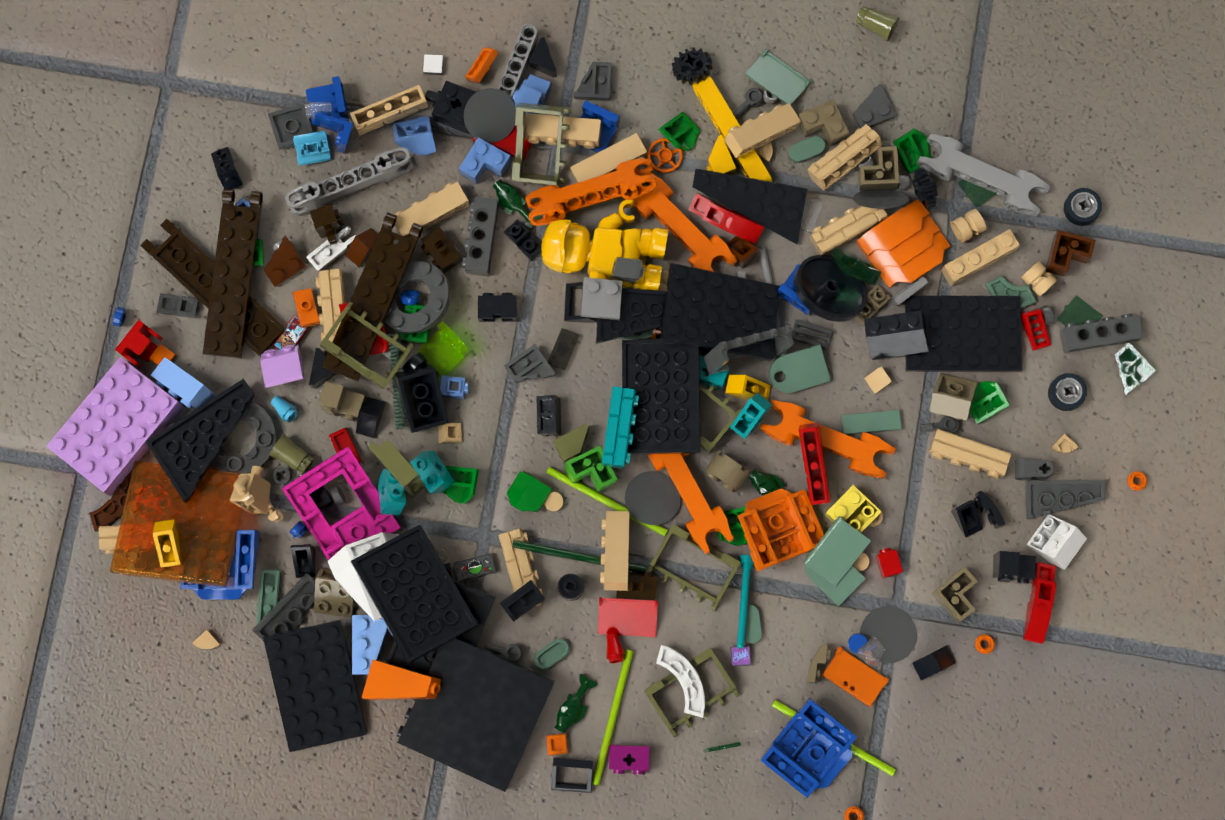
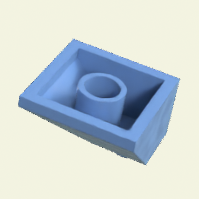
(415, 135)

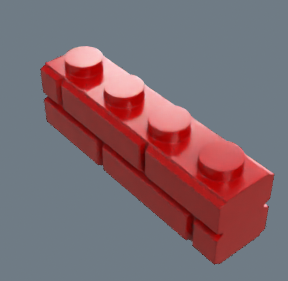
(814, 463)

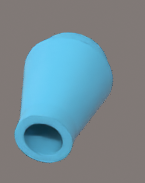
(285, 409)

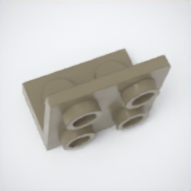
(331, 596)

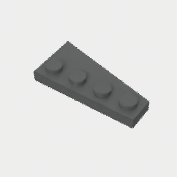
(1060, 495)
(289, 610)

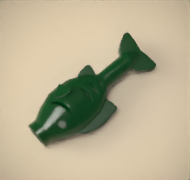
(511, 200)
(764, 482)
(572, 709)

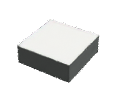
(433, 64)

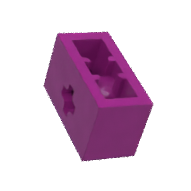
(617, 756)

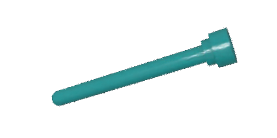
(747, 564)

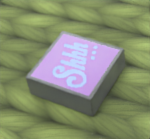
(740, 657)

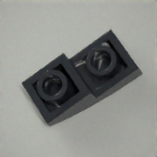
(523, 240)
(986, 504)

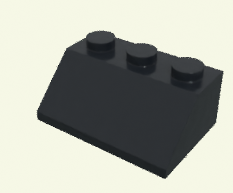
(896, 335)
(421, 398)

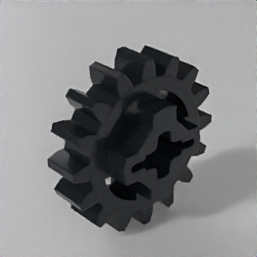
(685, 72)
(925, 188)

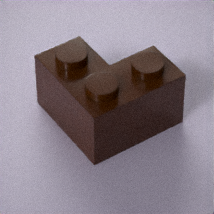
(1067, 248)

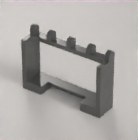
(718, 357)

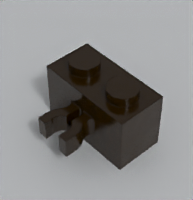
(327, 222)
(441, 250)
(639, 587)

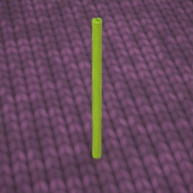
(601, 498)
(612, 718)
(855, 750)

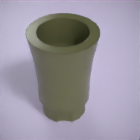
(877, 22)
(291, 454)

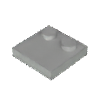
(601, 298)

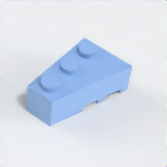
(181, 384)
(367, 642)

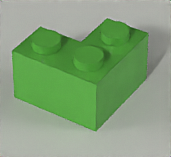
(590, 465)

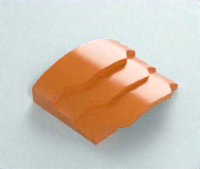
(904, 245)
(779, 527)

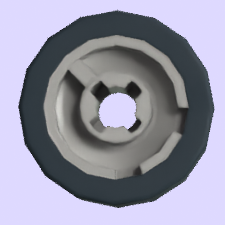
(1073, 209)
(1057, 392)

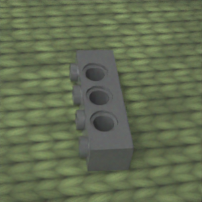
(481, 265)
(1130, 324)

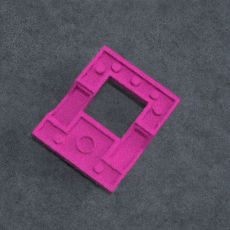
(355, 526)

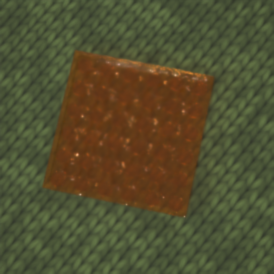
(204, 526)

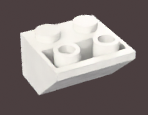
(1057, 541)

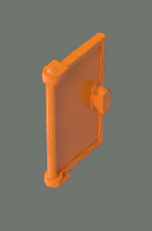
(849, 669)

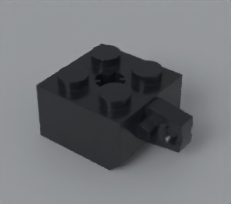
(444, 104)

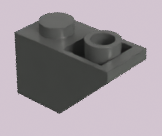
(627, 269)

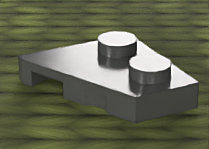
(596, 82)
(874, 109)
(529, 366)

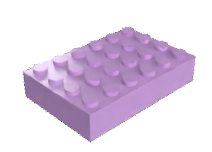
(114, 425)

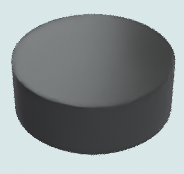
(1047, 314)
(338, 495)

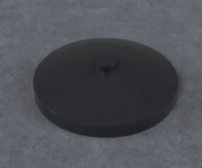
(828, 290)

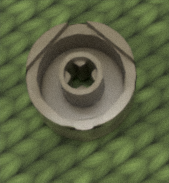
(728, 471)

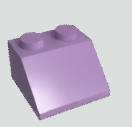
(282, 365)

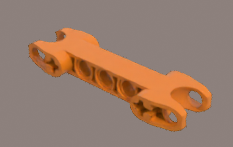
(623, 182)
(704, 250)
(858, 451)
(704, 519)

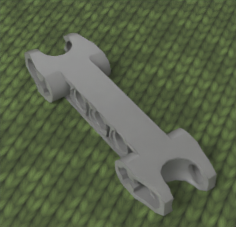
(954, 162)
(316, 195)

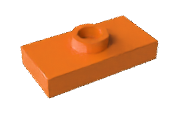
(481, 65)
(306, 308)

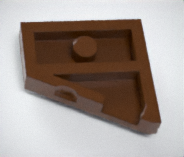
(284, 263)

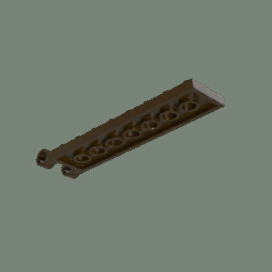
(195, 273)
(232, 276)
(373, 295)

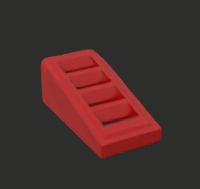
(1029, 331)

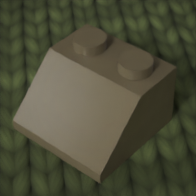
(953, 396)

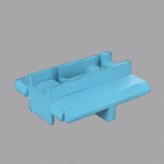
(312, 148)

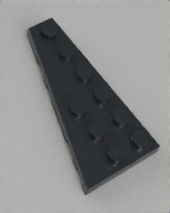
(765, 202)
(639, 313)

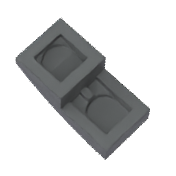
(177, 306)

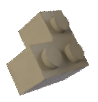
(824, 118)
(882, 175)
(338, 400)
(951, 595)

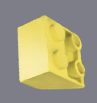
(854, 509)

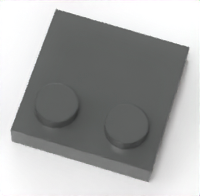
(289, 123)

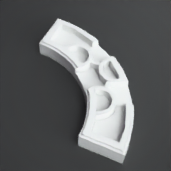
(687, 677)

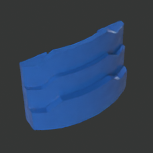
(241, 570)
(810, 749)

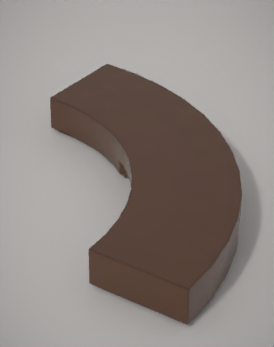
(112, 508)

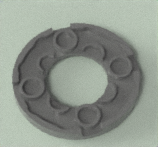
(435, 308)
(260, 453)

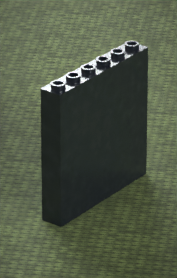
(478, 715)

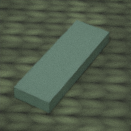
(871, 422)
(268, 592)

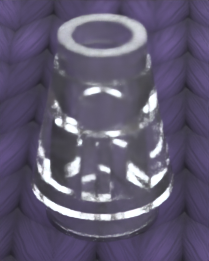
(313, 107)

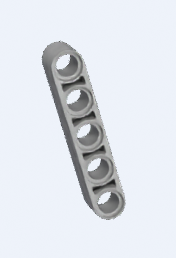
(519, 60)

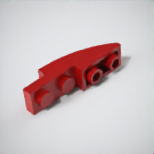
(726, 219)
(1040, 604)

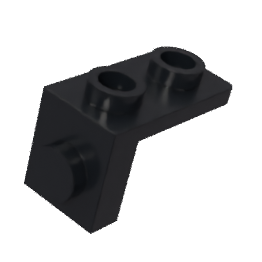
(226, 169)

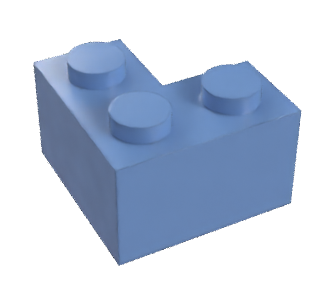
(532, 91)
(483, 157)

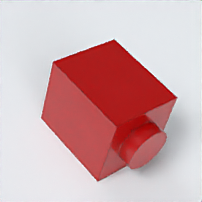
(889, 563)

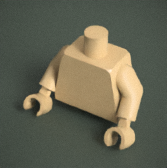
(252, 494)

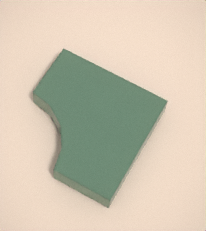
(1002, 287)

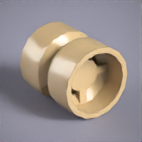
(967, 226)
(1039, 278)

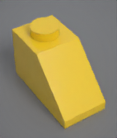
(720, 158)
(746, 387)
(167, 543)

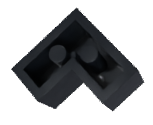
(1013, 566)

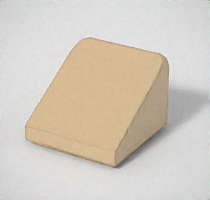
(878, 380)
(450, 433)

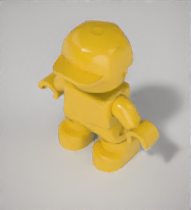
(569, 247)

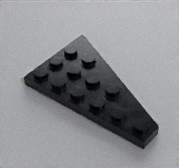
(195, 440)

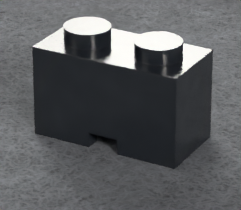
(497, 306)

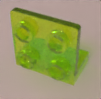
(444, 350)

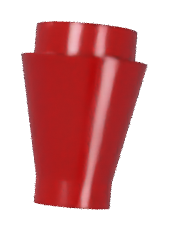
(614, 649)

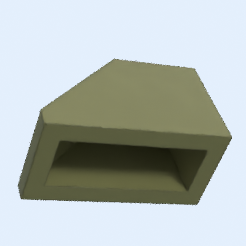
(572, 443)

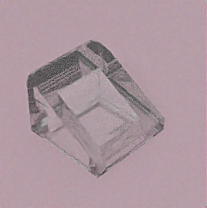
(871, 651)

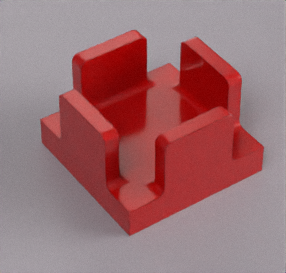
(138, 343)

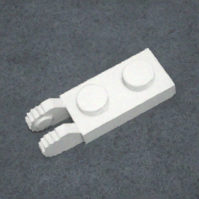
(327, 253)

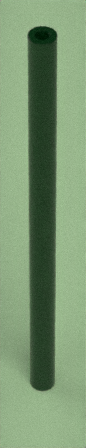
(570, 555)

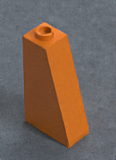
(398, 683)

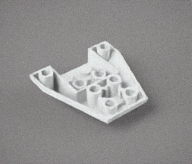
(346, 575)

